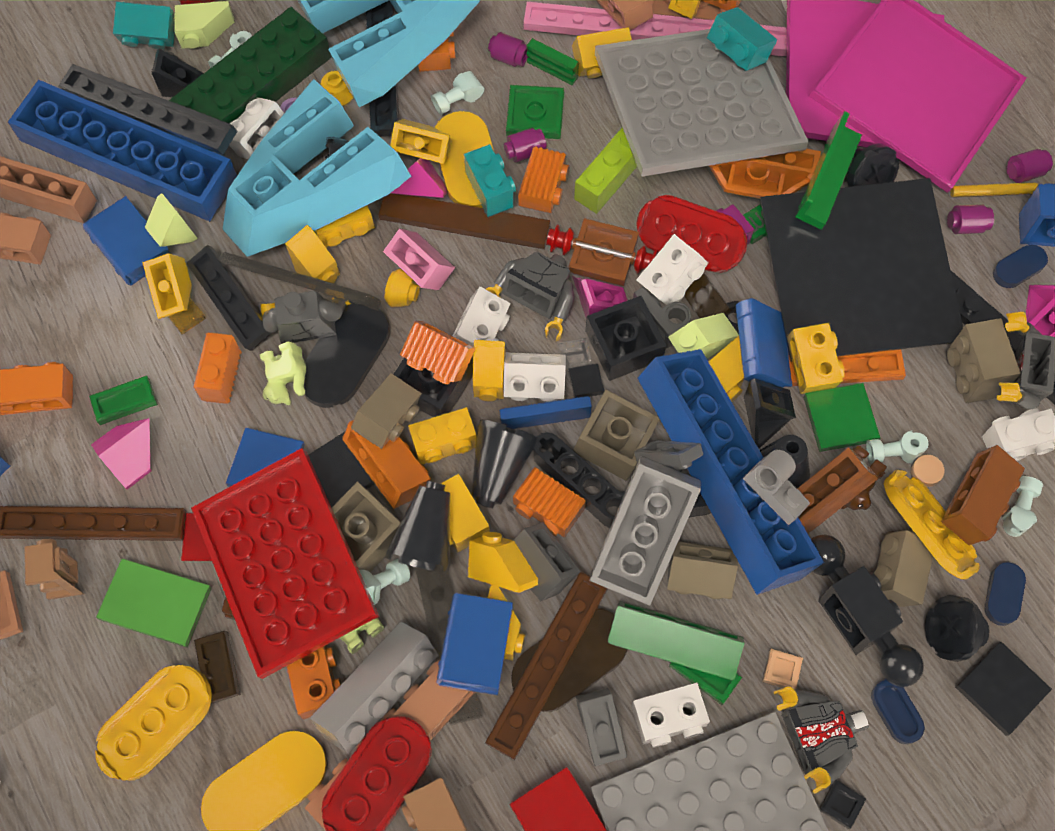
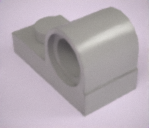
(771, 483)

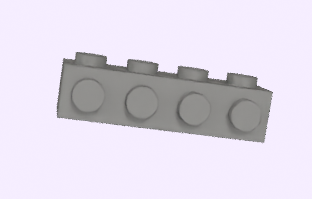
(374, 687)

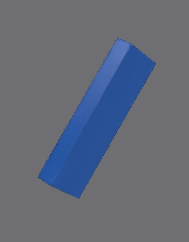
(546, 413)

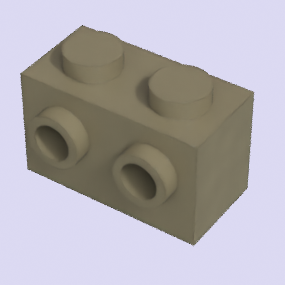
(386, 411)
(904, 568)
(702, 570)

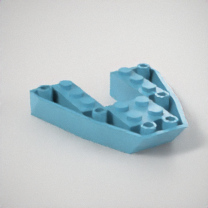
(390, 50)
(272, 205)

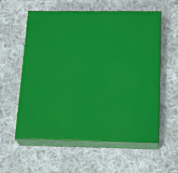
(536, 109)
(841, 417)

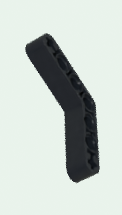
(586, 477)

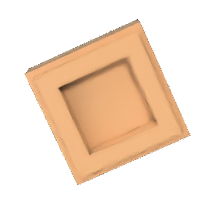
(782, 669)

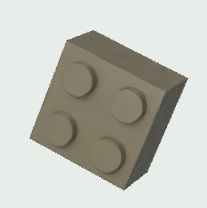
(982, 360)
(614, 434)
(366, 526)

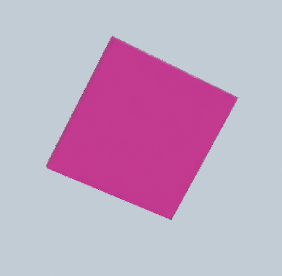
(815, 39)
(919, 89)

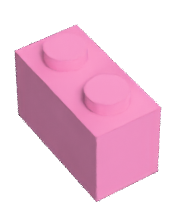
(419, 259)

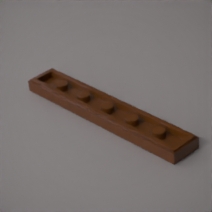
(464, 220)
(92, 523)
(546, 667)

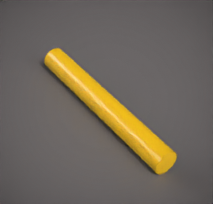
(993, 189)

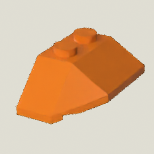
(767, 174)

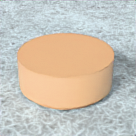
(928, 470)

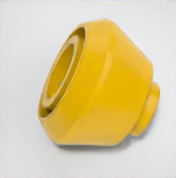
(336, 86)
(401, 289)

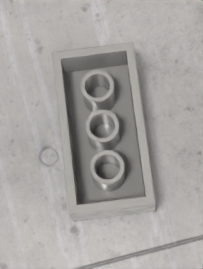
(645, 530)

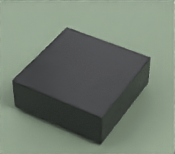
(586, 381)
(842, 804)

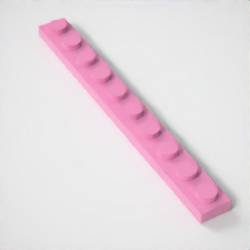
(585, 21)

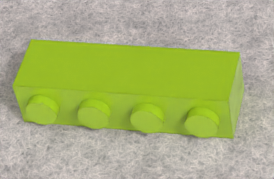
(605, 173)

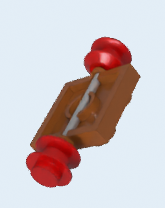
(601, 251)

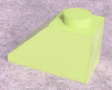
(201, 23)
(706, 333)

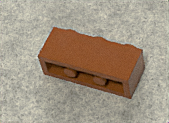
(834, 487)
(983, 495)

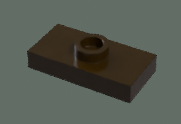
(706, 298)
(218, 665)

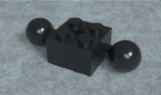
(865, 614)

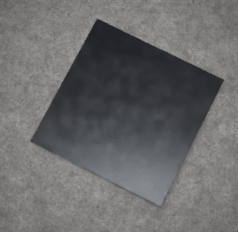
(869, 272)

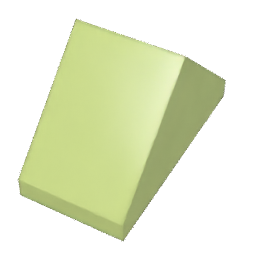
(167, 225)

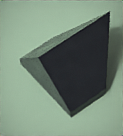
(172, 73)
(767, 409)

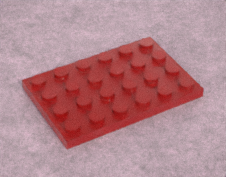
(283, 563)

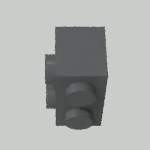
(547, 560)

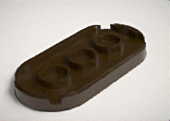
(588, 664)

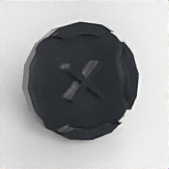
(873, 166)
(956, 628)

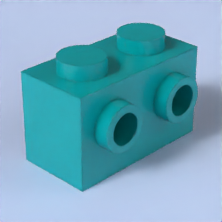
(144, 25)
(741, 38)
(489, 180)

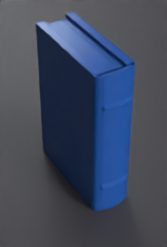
(123, 239)
(763, 343)
(474, 644)

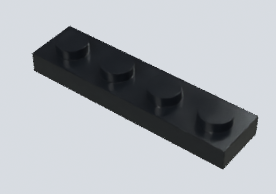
(228, 297)

